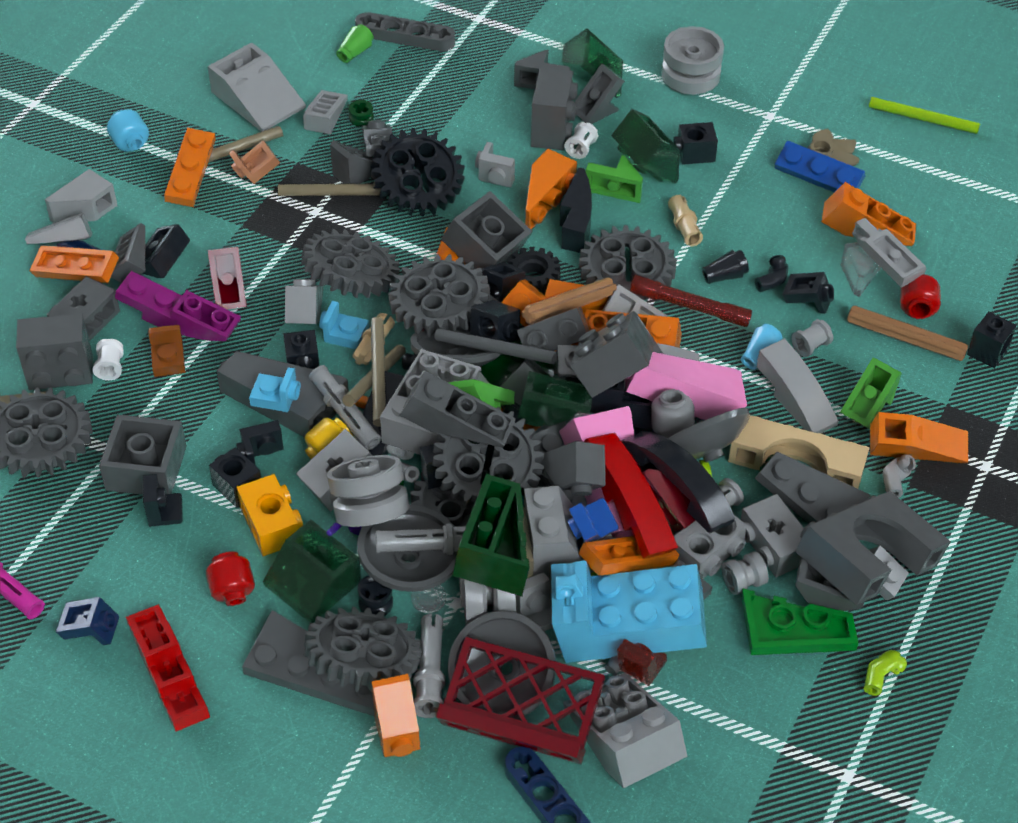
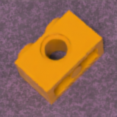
(268, 513)

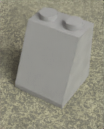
(549, 530)

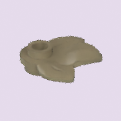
(838, 149)

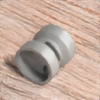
(745, 572)

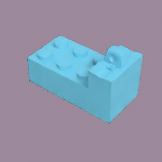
(645, 607)

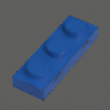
(817, 168)

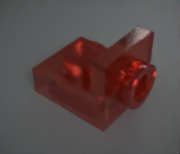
(640, 661)

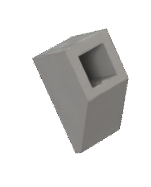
(85, 195)
(303, 302)

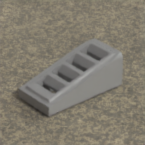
(324, 112)
(68, 229)

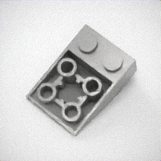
(254, 87)
(404, 433)
(631, 731)

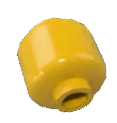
(323, 434)

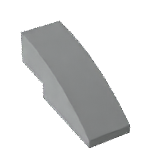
(796, 387)

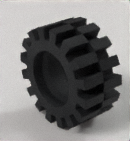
(537, 262)

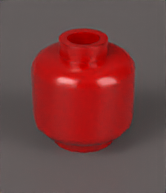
(921, 297)
(230, 578)

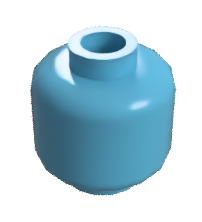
(127, 128)

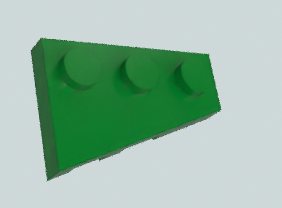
(790, 628)

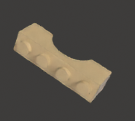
(824, 453)

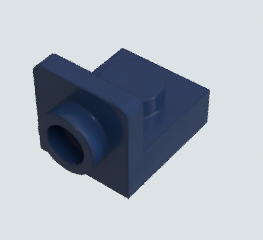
(88, 618)

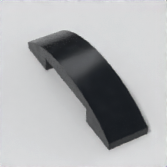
(706, 499)

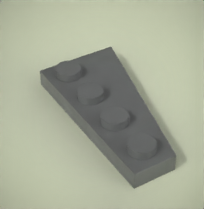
(281, 661)

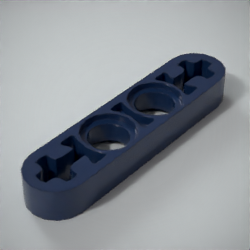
(547, 810)

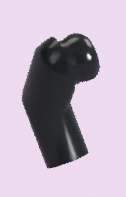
(776, 276)

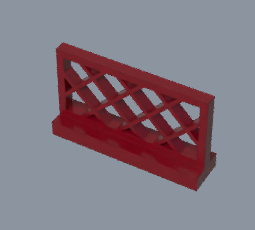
(515, 731)

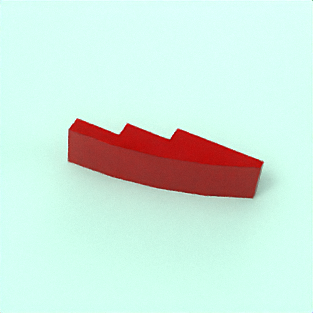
(634, 499)
(167, 667)

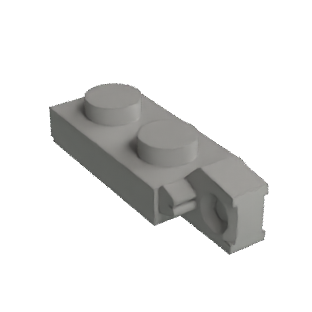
(888, 253)

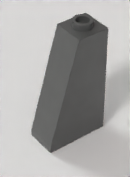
(240, 373)

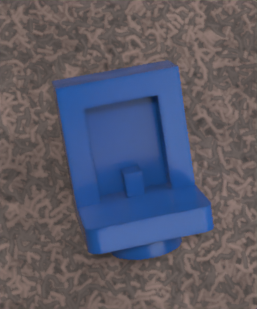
(592, 520)

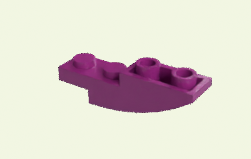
(164, 307)

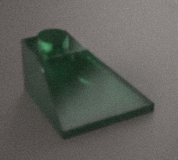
(587, 53)
(552, 400)

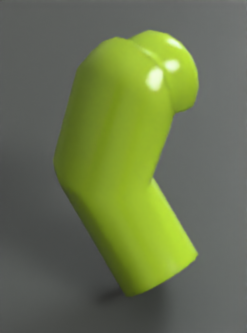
(879, 667)

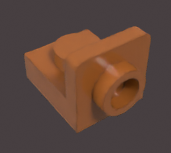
(167, 350)

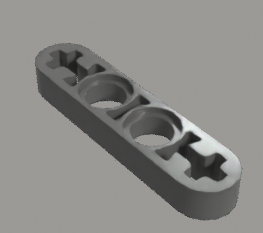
(434, 35)

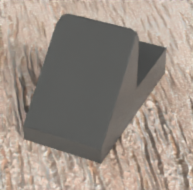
(528, 68)
(595, 99)

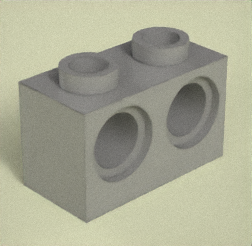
(712, 547)

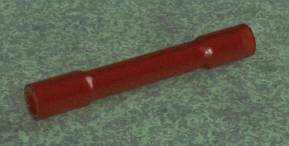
(724, 311)

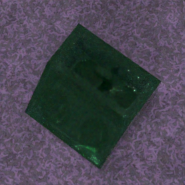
(648, 147)
(313, 571)

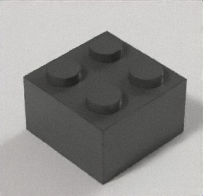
(553, 108)
(486, 233)
(54, 351)
(612, 353)
(142, 448)

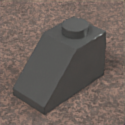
(576, 467)

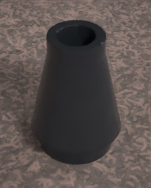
(727, 267)

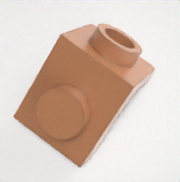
(255, 163)

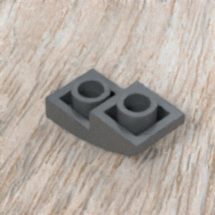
(374, 134)

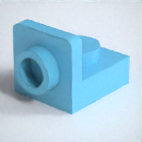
(342, 328)
(275, 392)

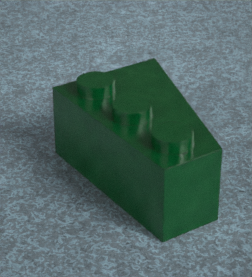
(494, 539)

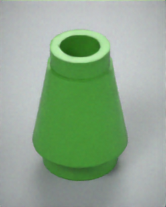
(356, 41)

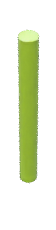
(924, 115)

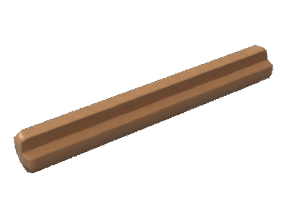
(568, 300)
(907, 333)

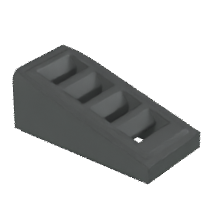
(130, 253)

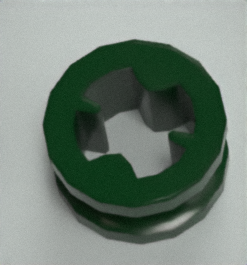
(360, 112)

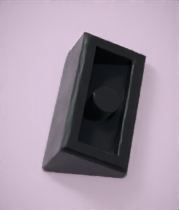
(164, 250)

